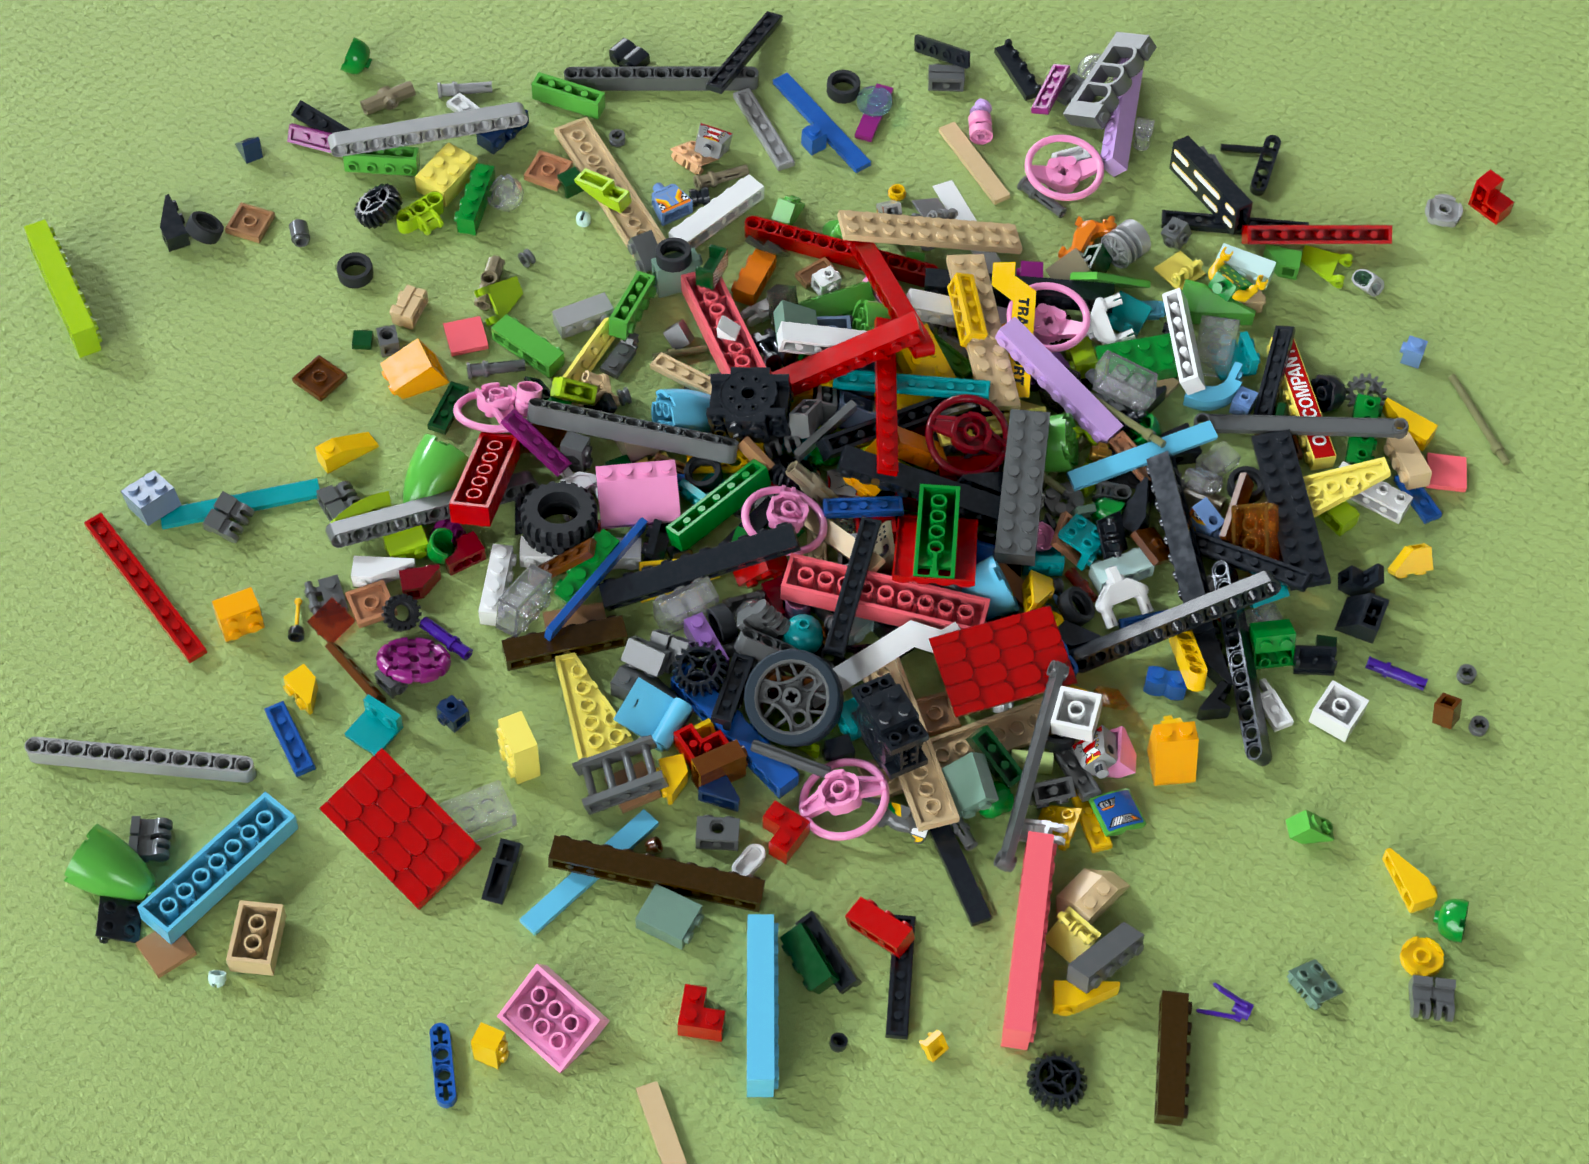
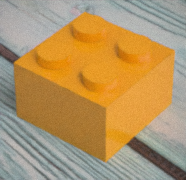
(238, 614)

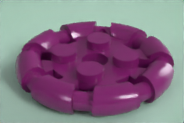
(415, 662)

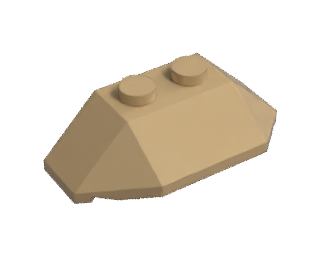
(1091, 893)

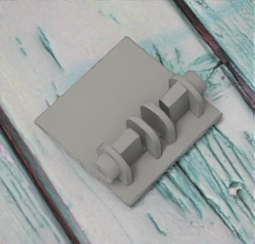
(934, 208)

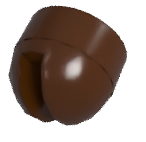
(654, 846)

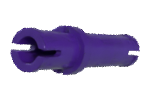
(451, 642)
(1396, 673)

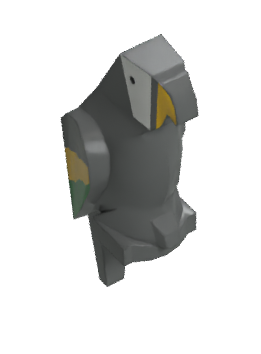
(900, 819)

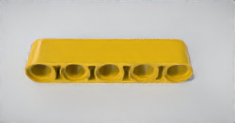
(1189, 660)

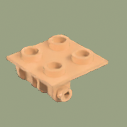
(688, 158)

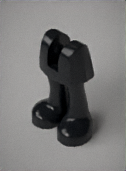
(766, 344)

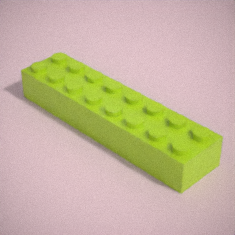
(63, 288)

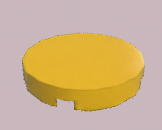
(1422, 956)

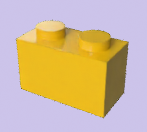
(490, 1046)

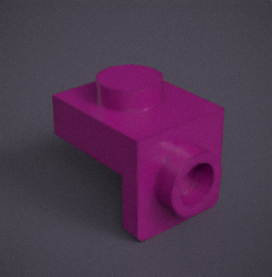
(456, 529)

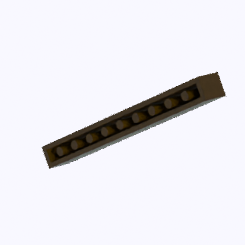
(648, 870)

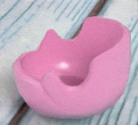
(1045, 537)

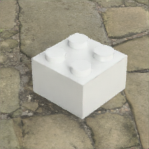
(1338, 711)
(1076, 713)

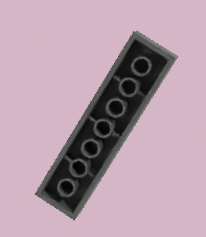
(1022, 487)

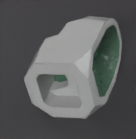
(1368, 282)

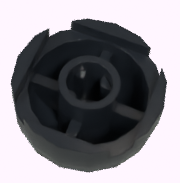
(1329, 392)

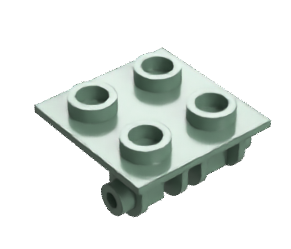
(1314, 982)

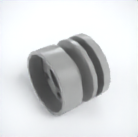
(1126, 243)

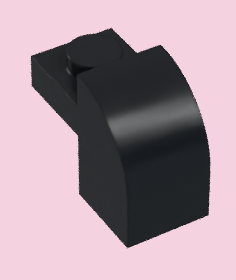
(1357, 582)

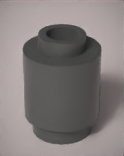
(299, 232)

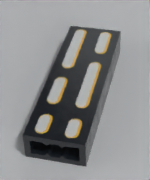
(1210, 185)

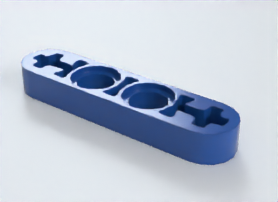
(443, 1065)

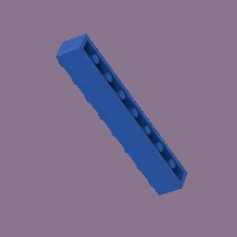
(774, 774)

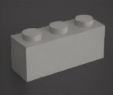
(582, 315)

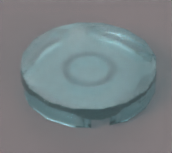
(874, 101)

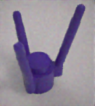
(1241, 1007)

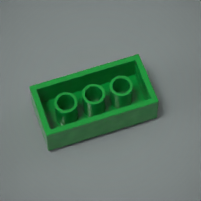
(1149, 352)

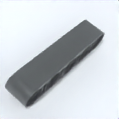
(761, 645)

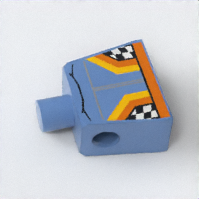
(670, 203)
(1206, 519)

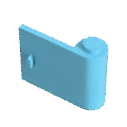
(653, 714)

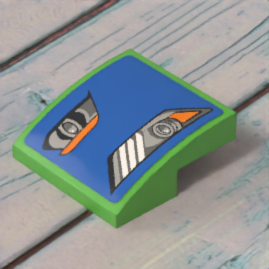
(1117, 812)

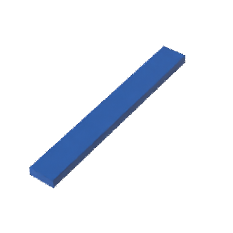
(813, 113)
(595, 579)

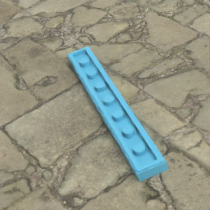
(1136, 457)
(576, 884)

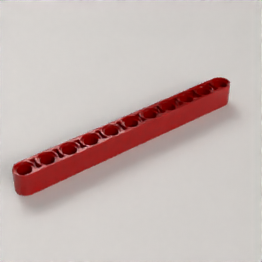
(834, 249)
(888, 290)

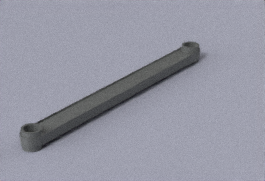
(1306, 425)
(1005, 858)

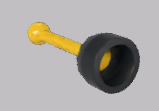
(296, 632)

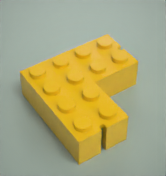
(932, 365)

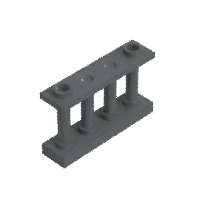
(625, 792)

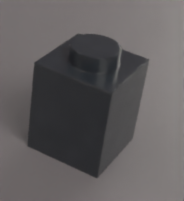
(838, 748)

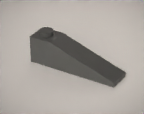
(626, 678)

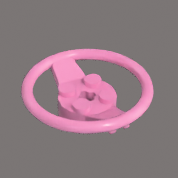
(1064, 172)
(1051, 322)
(491, 399)
(787, 507)
(854, 790)

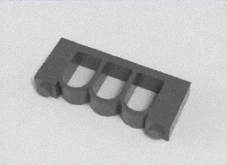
(1095, 115)

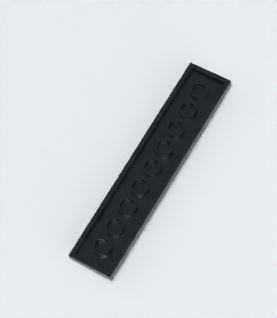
(1285, 487)

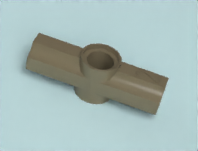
(388, 98)
(490, 276)
(809, 482)

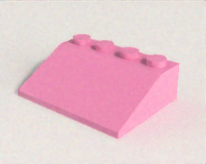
(636, 492)
(552, 1017)

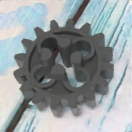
(1358, 384)

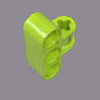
(421, 214)

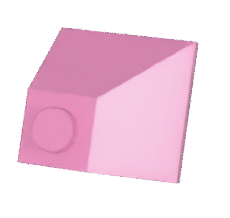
(1126, 755)

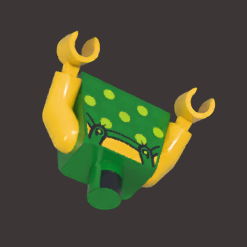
(1231, 284)

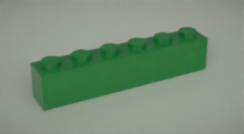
(717, 505)

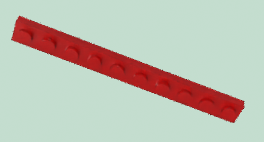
(886, 411)
(145, 588)

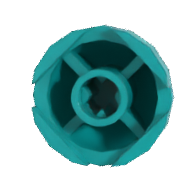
(804, 633)

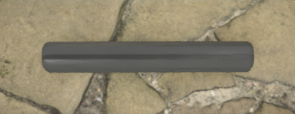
(790, 758)

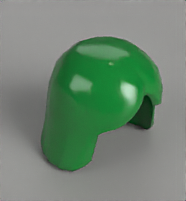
(1105, 507)
(440, 545)
(1003, 805)

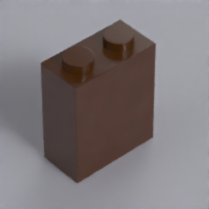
(721, 761)

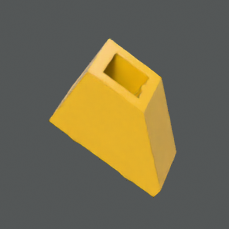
(1411, 560)
(303, 687)
(676, 774)

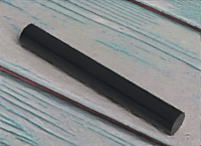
(1241, 148)

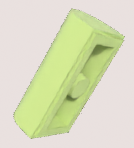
(1046, 763)

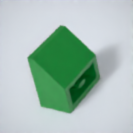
(1272, 643)

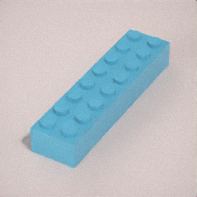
(217, 868)
(762, 1005)

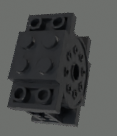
(741, 391)
(889, 726)

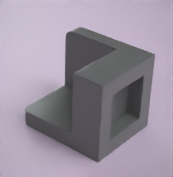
(678, 335)

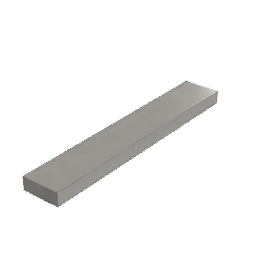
(763, 129)

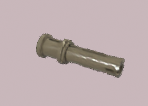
(712, 178)

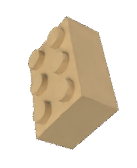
(256, 937)

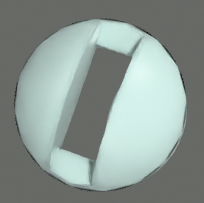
(586, 219)
(217, 978)

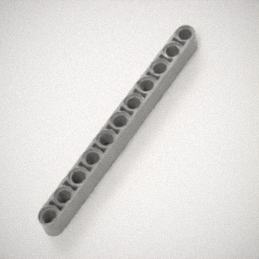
(427, 129)
(131, 755)

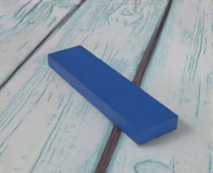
(863, 506)
(289, 739)

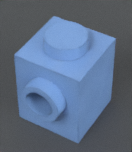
(1413, 351)
(1243, 401)

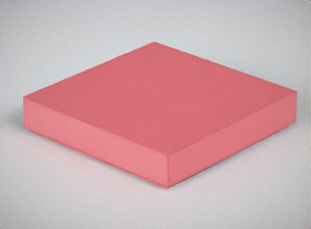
(465, 336)
(1447, 472)

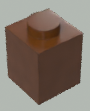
(1447, 711)

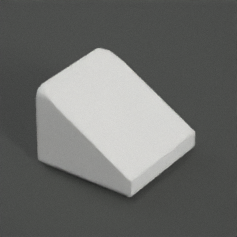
(727, 329)

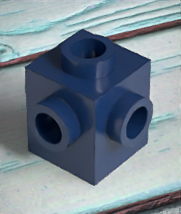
(452, 713)

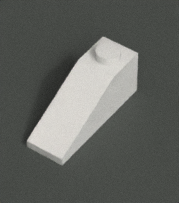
(373, 569)

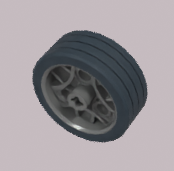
(758, 690)

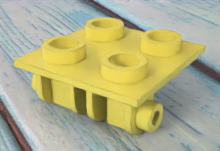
(1179, 268)
(1071, 935)

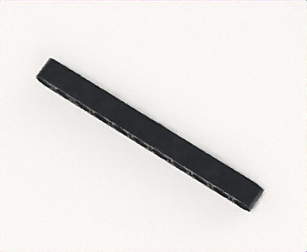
(1175, 621)
(1243, 670)

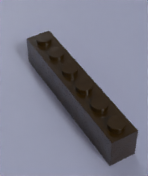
(578, 638)
(1171, 1058)

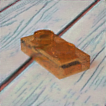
(1112, 698)

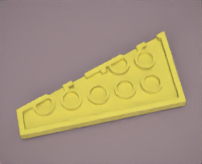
(1340, 484)
(588, 710)

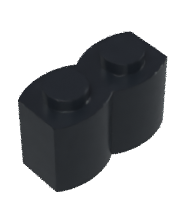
(628, 54)

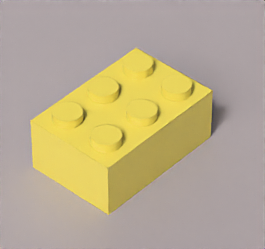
(446, 173)
(518, 748)

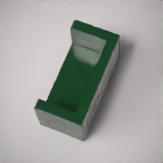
(713, 268)

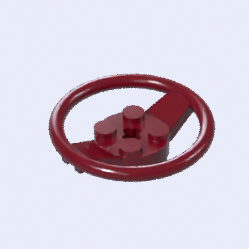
(957, 429)

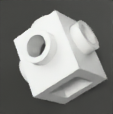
(826, 280)

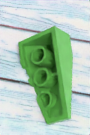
(1205, 302)

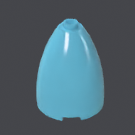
(682, 409)
(992, 584)

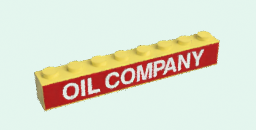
(1302, 402)

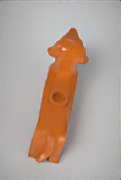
(1087, 232)

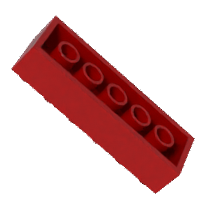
(484, 479)

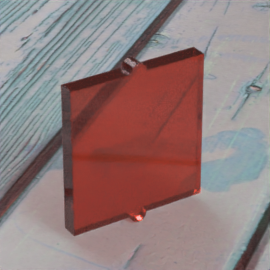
(331, 621)

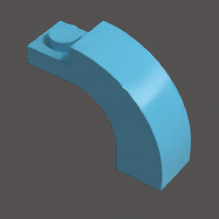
(1216, 396)

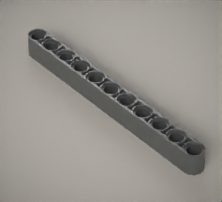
(656, 78)
(632, 430)
(411, 514)

